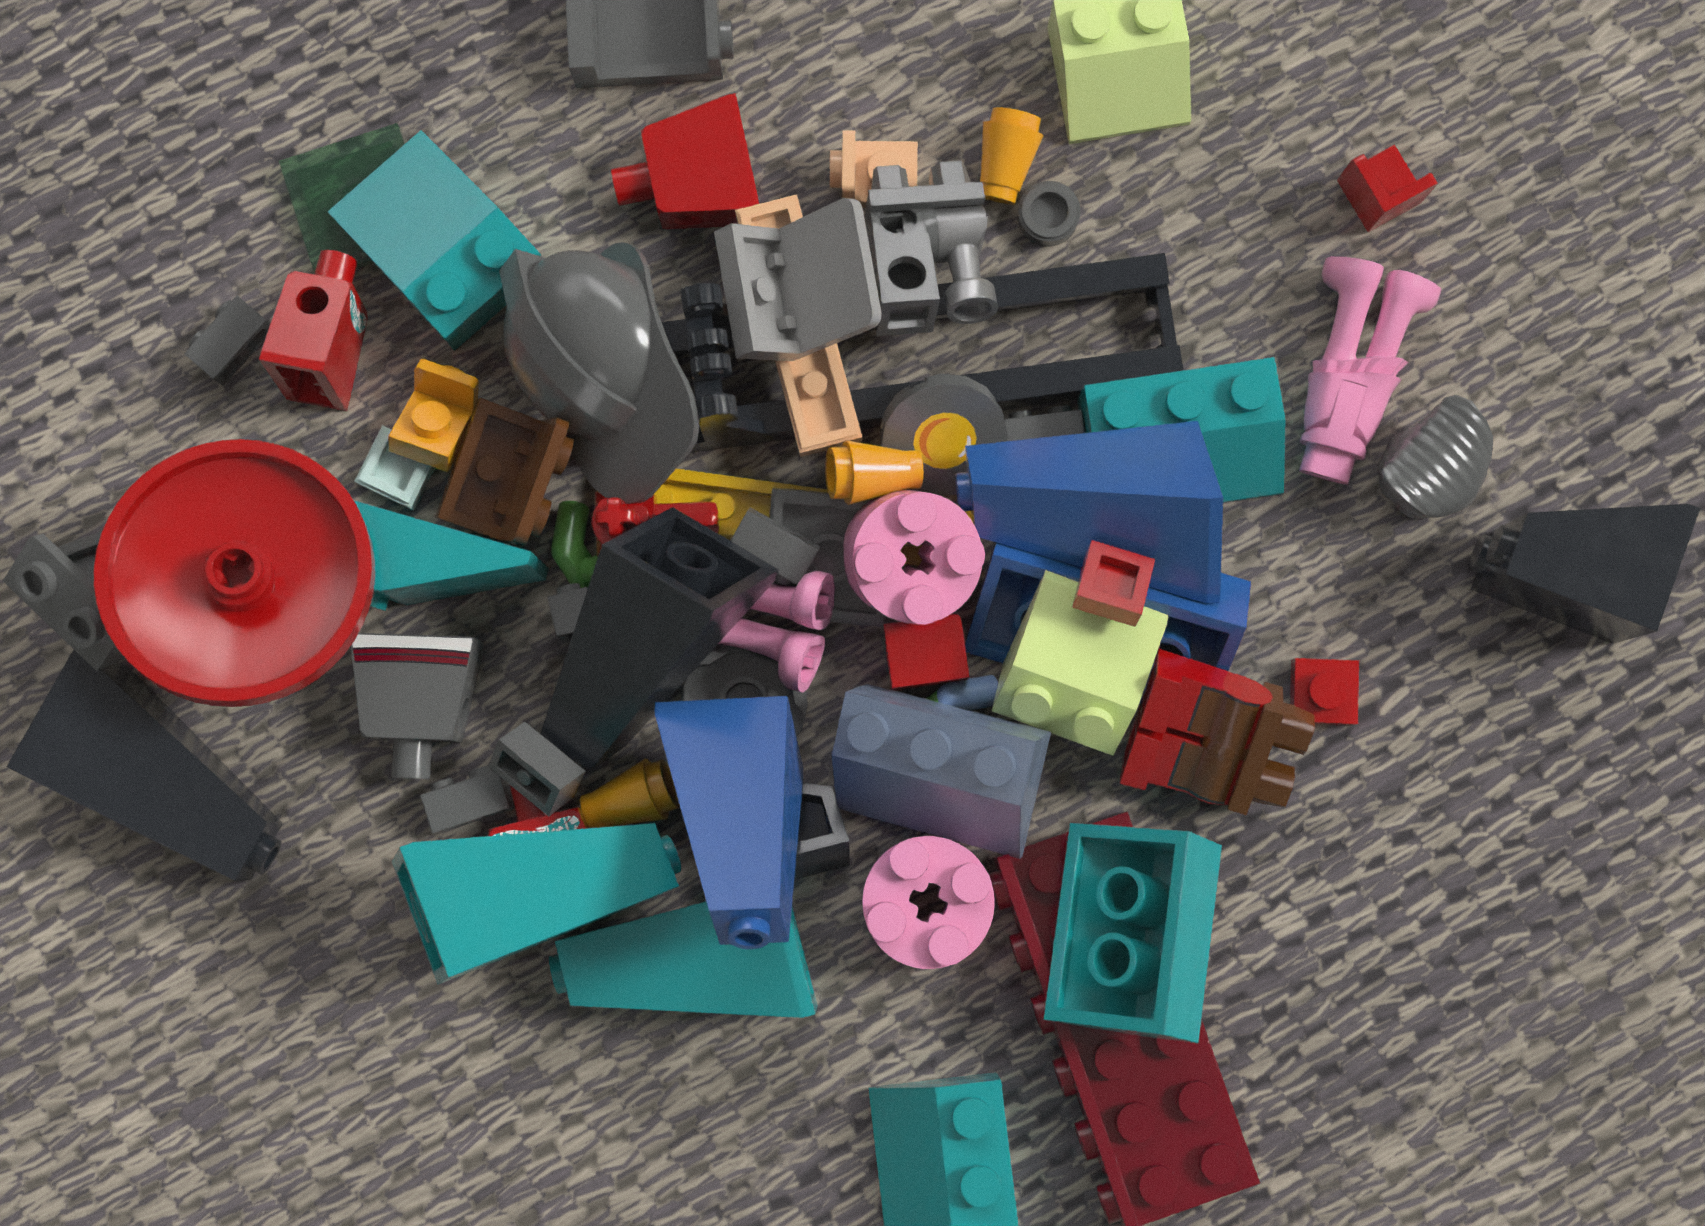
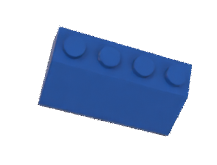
(1193, 628)

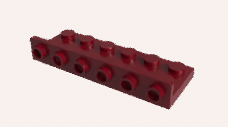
(1147, 1103)

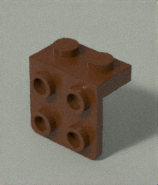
(505, 473)

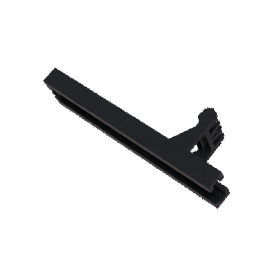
(725, 425)

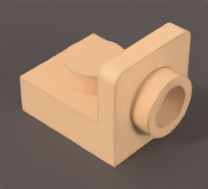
(855, 163)

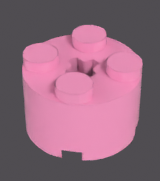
(949, 556)
(943, 936)

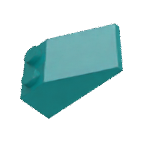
(433, 237)
(433, 562)

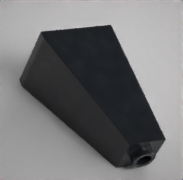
(644, 626)
(137, 763)

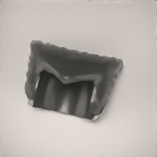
(1438, 461)

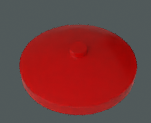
(234, 573)

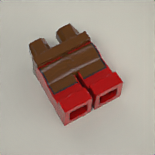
(1214, 735)

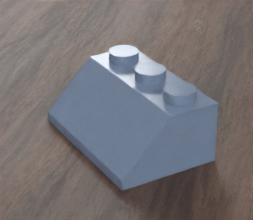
(937, 768)

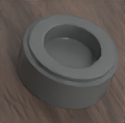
(1048, 213)

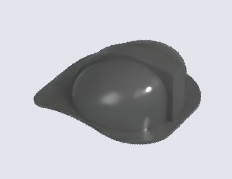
(596, 355)

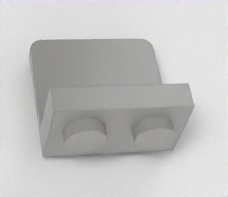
(798, 283)

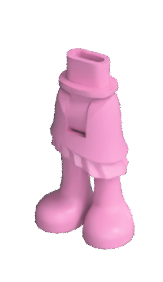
(1351, 393)
(795, 651)

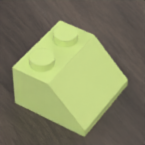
(1120, 66)
(1077, 668)

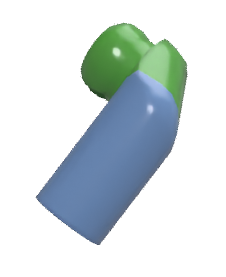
(967, 694)

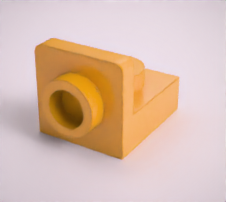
(435, 415)

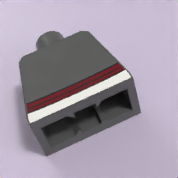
(414, 693)

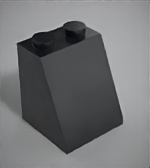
(1588, 567)

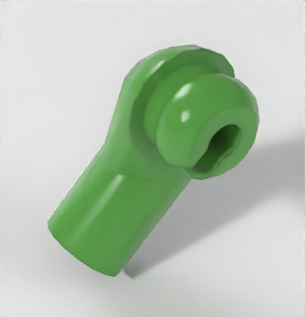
(568, 543)

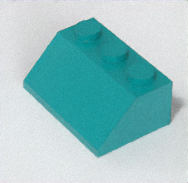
(1235, 408)
(1134, 931)
(943, 1152)

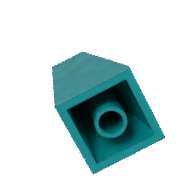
(514, 891)
(679, 966)

